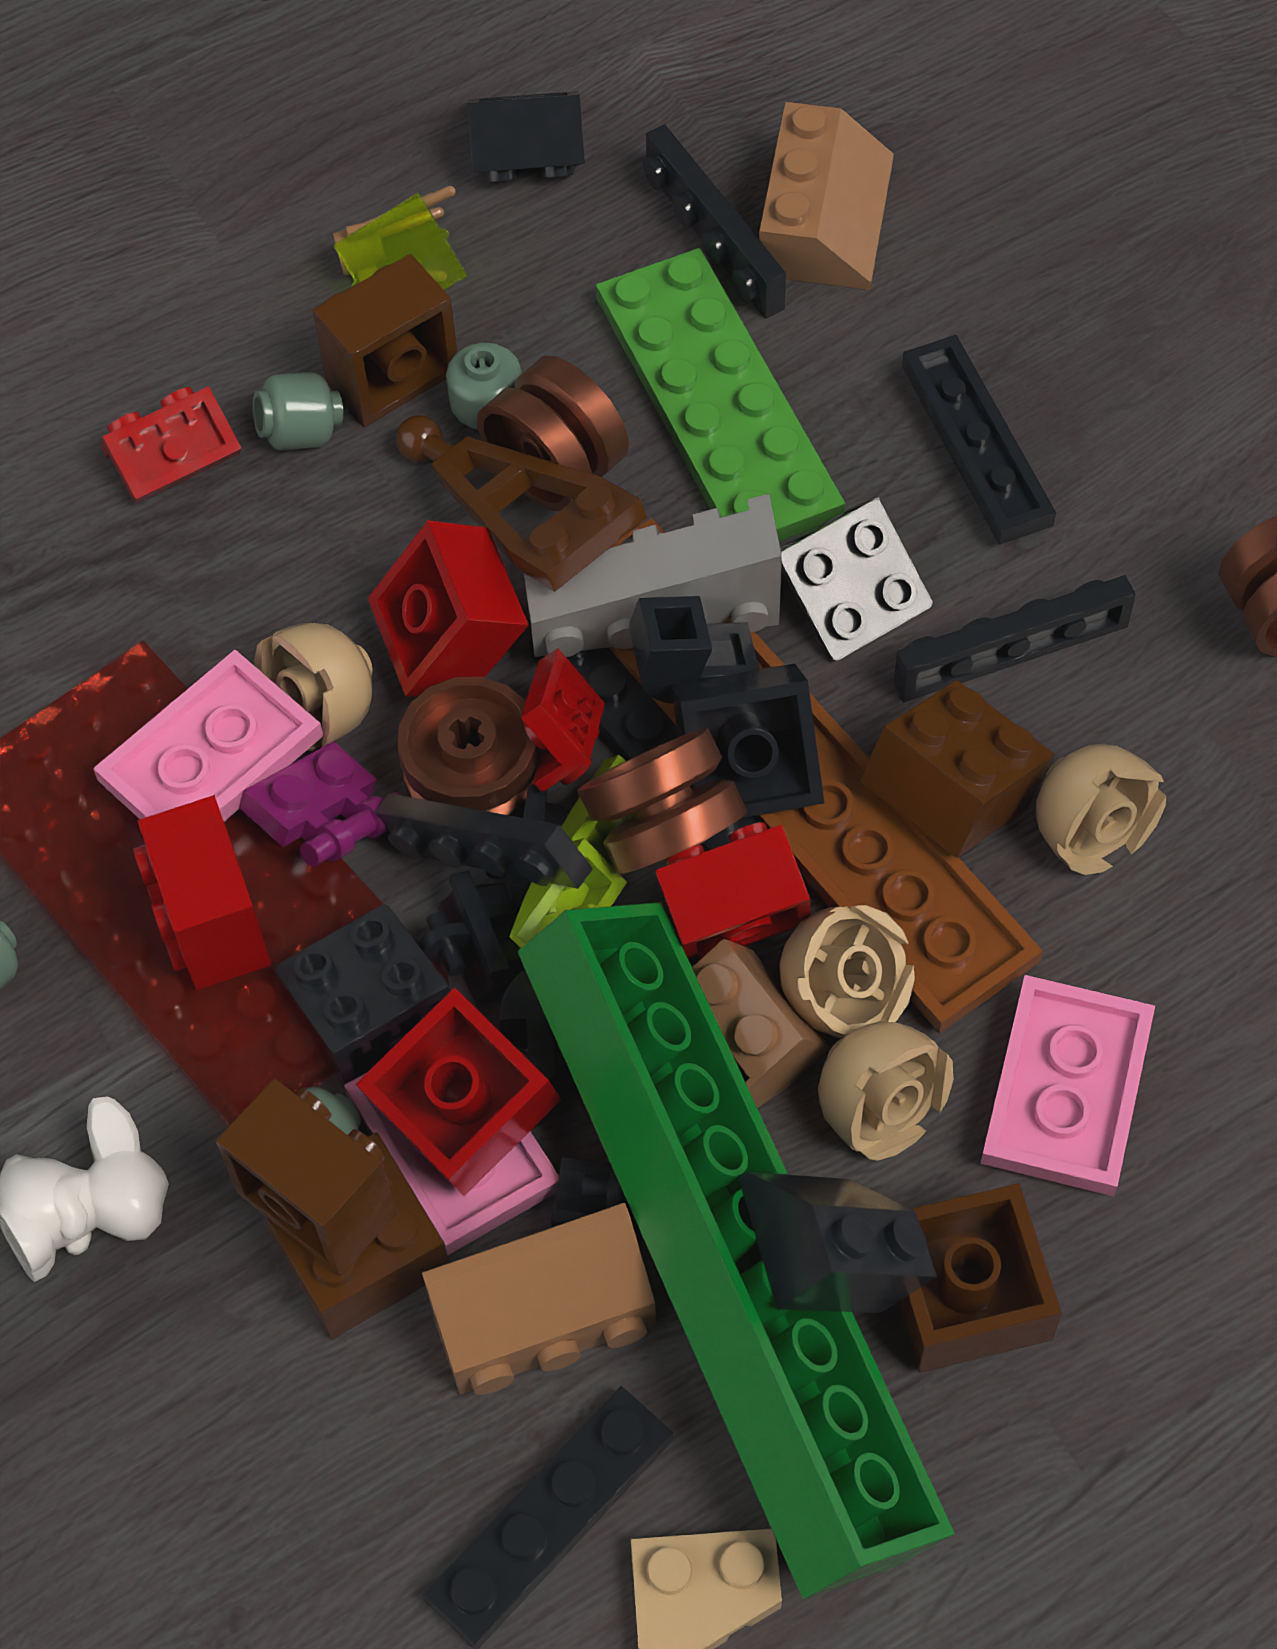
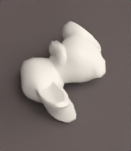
(58, 1205)

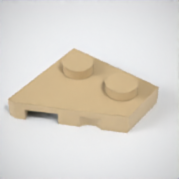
(703, 1587)

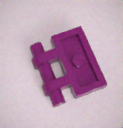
(307, 798)

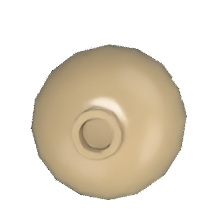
(320, 673)
(1097, 804)
(846, 969)
(883, 1085)

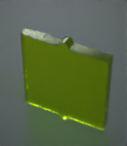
(397, 234)

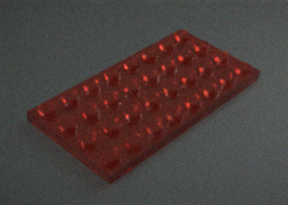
(78, 861)

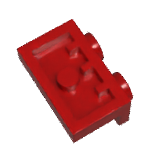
(169, 443)
(561, 720)

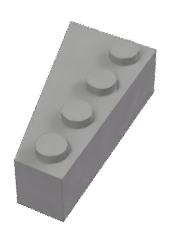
(722, 559)

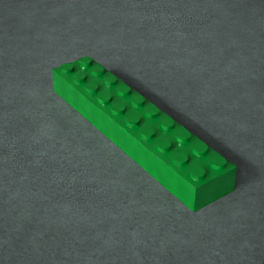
(679, 1135)

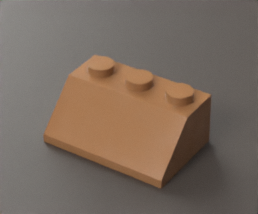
(826, 197)
(541, 1300)

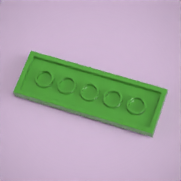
(717, 393)

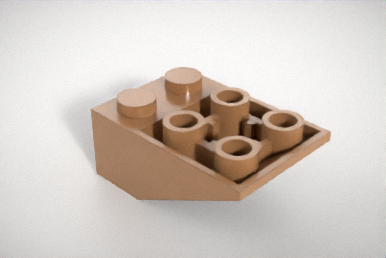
(756, 1020)

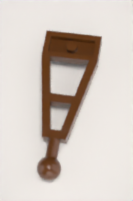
(554, 549)

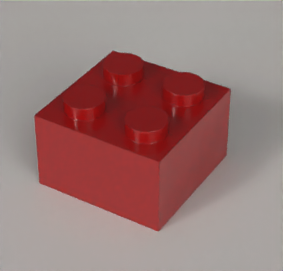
(447, 607)
(734, 891)
(200, 894)
(459, 1091)

